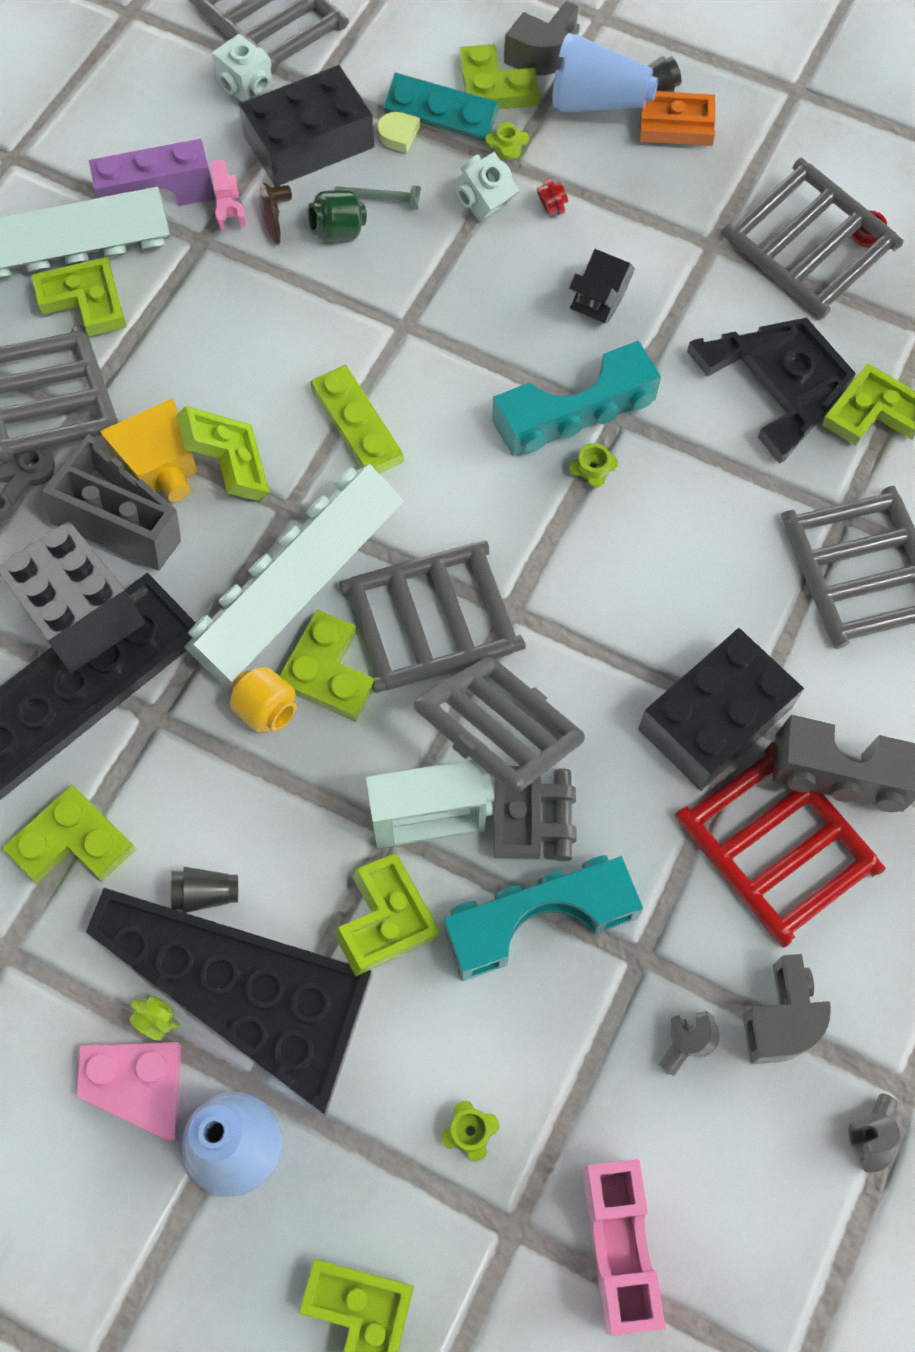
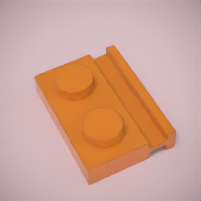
(679, 119)

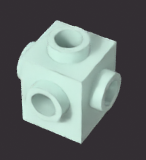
(242, 68)
(485, 185)

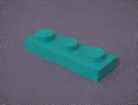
(442, 106)

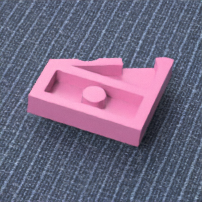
(134, 1083)

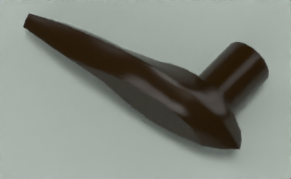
(269, 198)

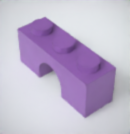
(172, 167)

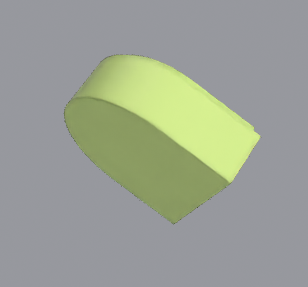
(398, 130)

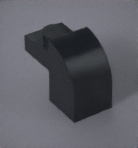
(601, 286)

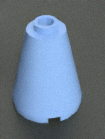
(599, 79)
(245, 1152)

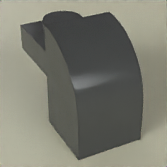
(538, 43)
(793, 1025)

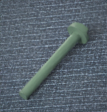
(412, 196)

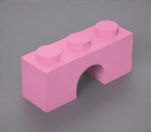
(622, 1259)

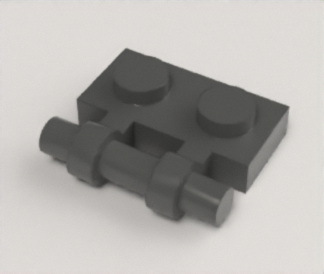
(518, 819)

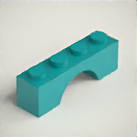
(532, 417)
(596, 896)

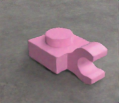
(225, 191)

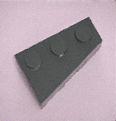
(112, 506)

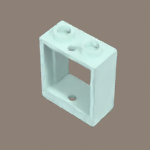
(429, 803)

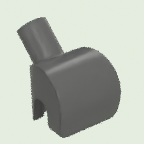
(695, 1043)
(879, 1134)

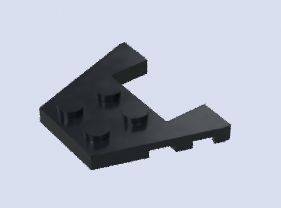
(792, 365)

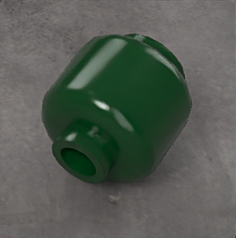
(336, 216)

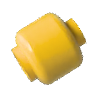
(263, 700)

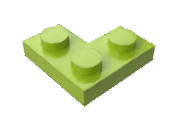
(508, 87)
(82, 285)
(872, 398)
(232, 444)
(317, 672)
(65, 827)
(396, 921)
(362, 1301)

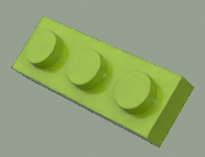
(356, 420)

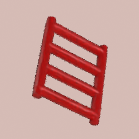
(752, 891)

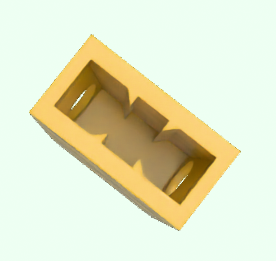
(153, 450)

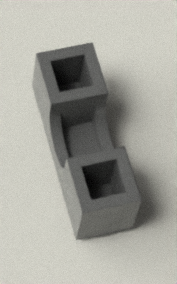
(810, 761)

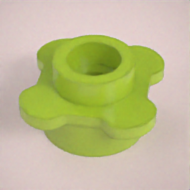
(507, 141)
(597, 455)
(153, 1017)
(484, 1127)

